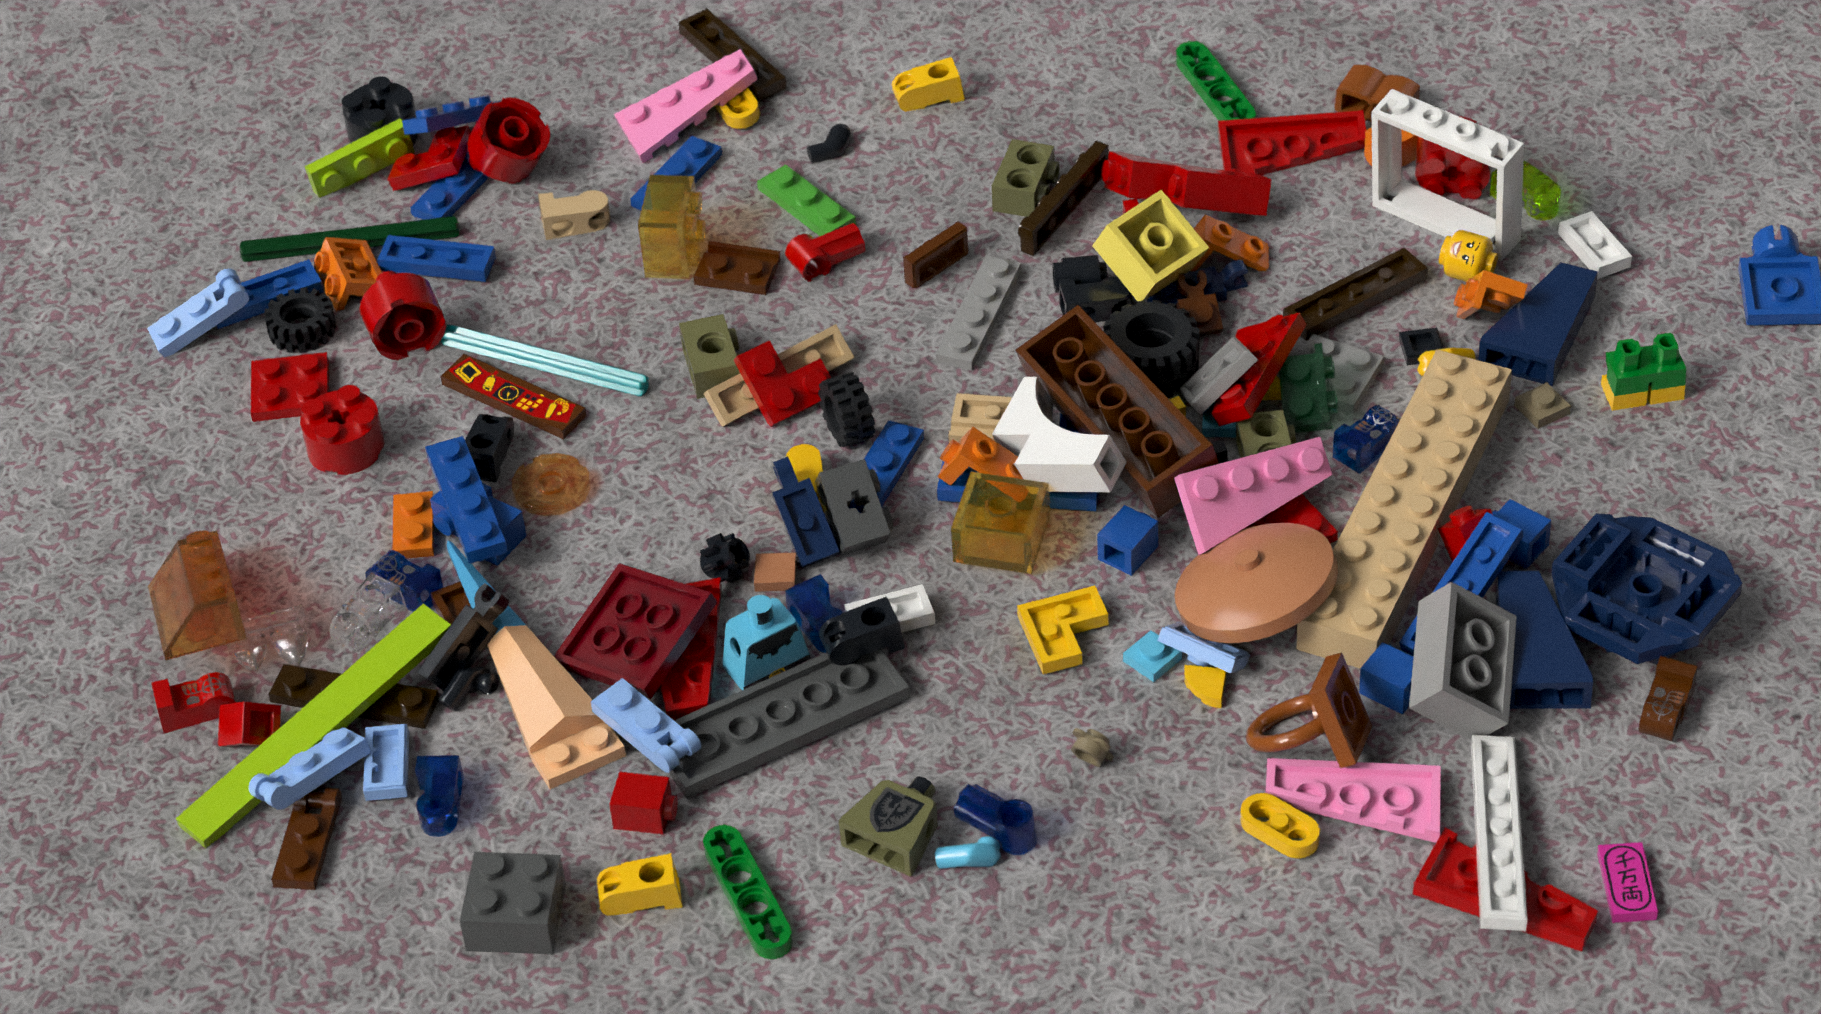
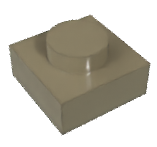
(1542, 405)

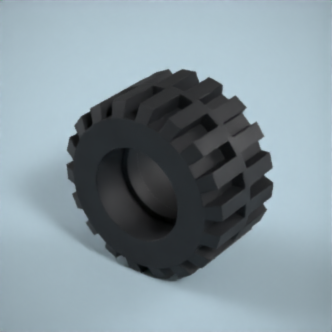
(1158, 341)

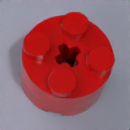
(508, 140)
(1448, 171)
(402, 314)
(342, 431)

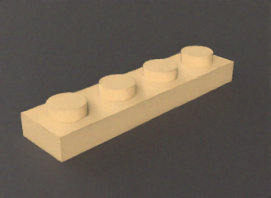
(733, 398)

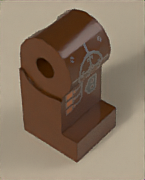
(1668, 698)

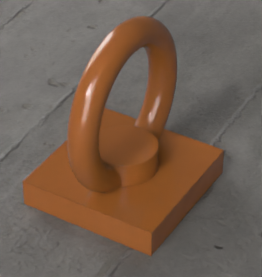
(1335, 711)

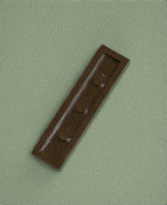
(717, 40)
(1062, 199)
(1358, 292)
(399, 705)

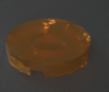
(553, 494)

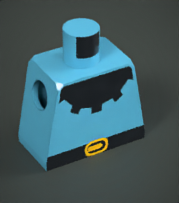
(762, 642)

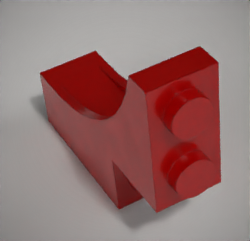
(1187, 184)

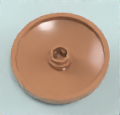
(1256, 583)

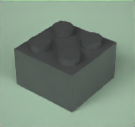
(513, 903)

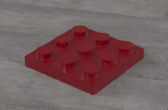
(635, 629)

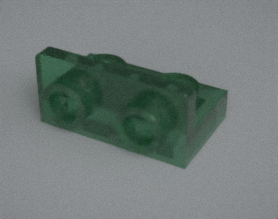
(1306, 391)

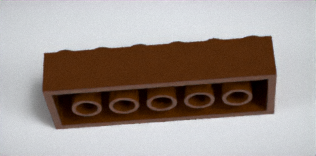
(1109, 395)

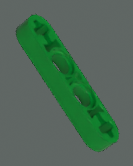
(1212, 89)
(750, 891)

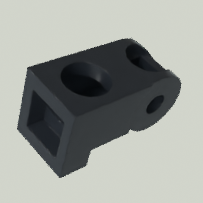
(1094, 298)
(489, 444)
(861, 632)

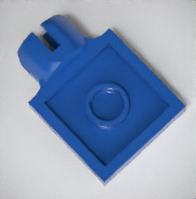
(1780, 281)

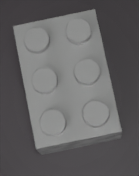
(1463, 661)

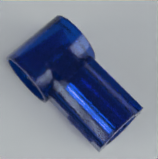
(1003, 819)

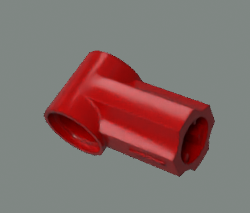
(817, 255)

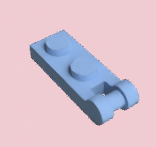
(199, 313)
(645, 725)
(309, 769)

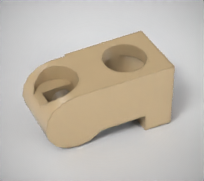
(573, 214)

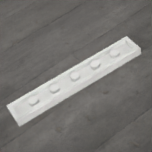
(1498, 833)

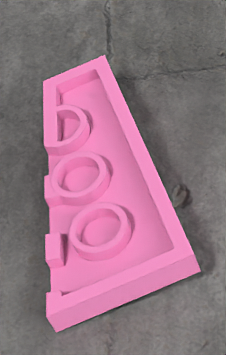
(673, 108)
(1243, 490)
(1368, 794)

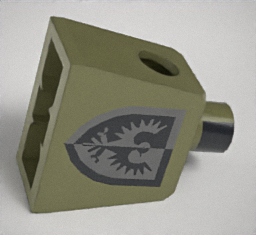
(892, 824)

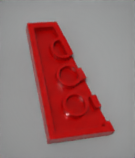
(1288, 141)

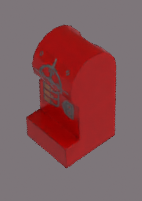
(191, 701)

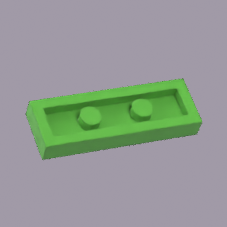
(804, 201)

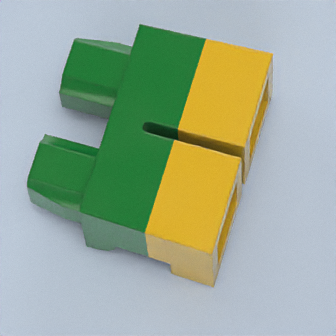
(1644, 373)

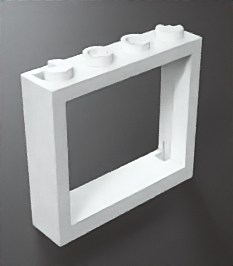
(1460, 135)

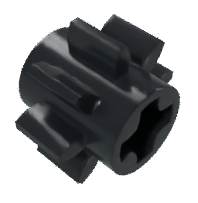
(724, 557)

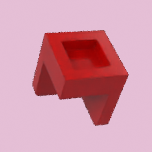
(247, 723)

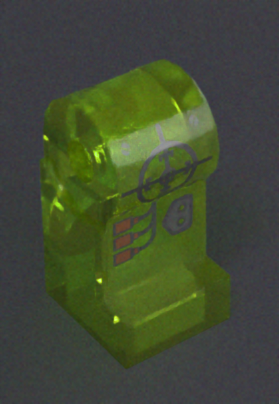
(1539, 193)

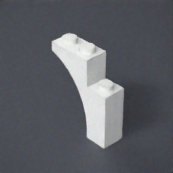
(1051, 453)

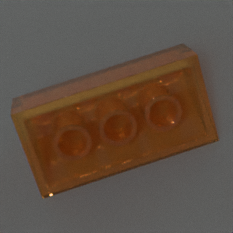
(195, 598)

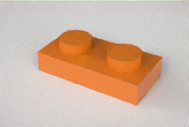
(413, 524)

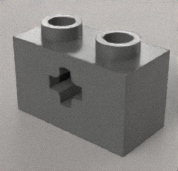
(837, 490)

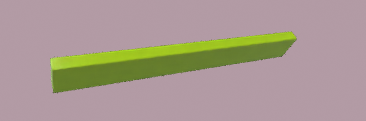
(329, 711)

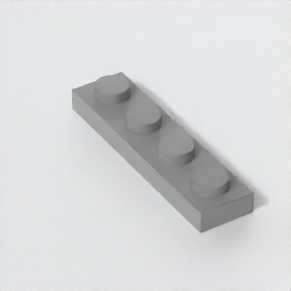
(978, 312)

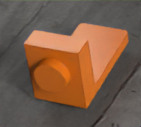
(1232, 243)
(979, 453)

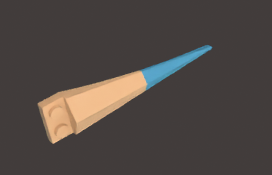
(545, 699)

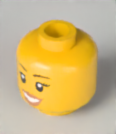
(1467, 255)

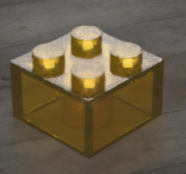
(671, 227)
(1000, 522)

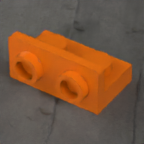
(345, 269)
(1488, 292)

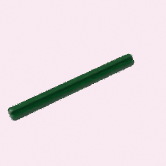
(374, 235)

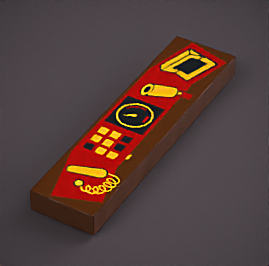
(513, 396)

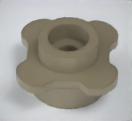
(1091, 746)

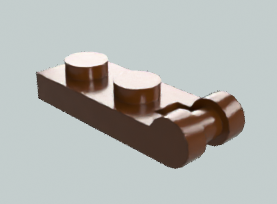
(307, 840)

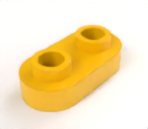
(740, 111)
(1283, 825)

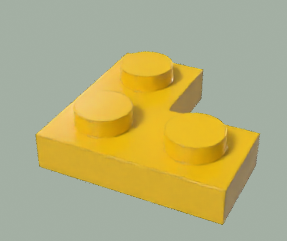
(1055, 620)

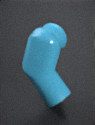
(980, 854)

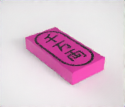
(1627, 882)

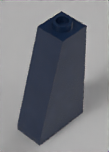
(1542, 326)
(1546, 658)

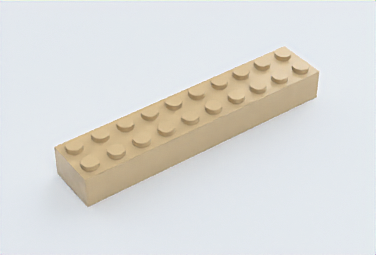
(1403, 505)

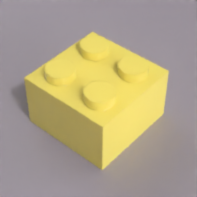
(1150, 246)

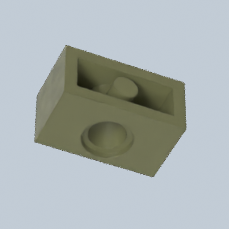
(709, 351)

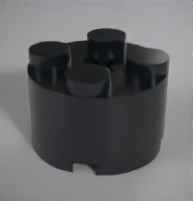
(376, 106)

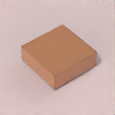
(775, 571)

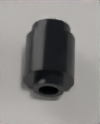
(1082, 268)

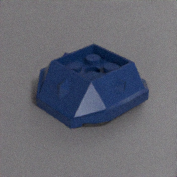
(1642, 587)

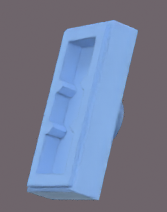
(1202, 651)
(387, 763)

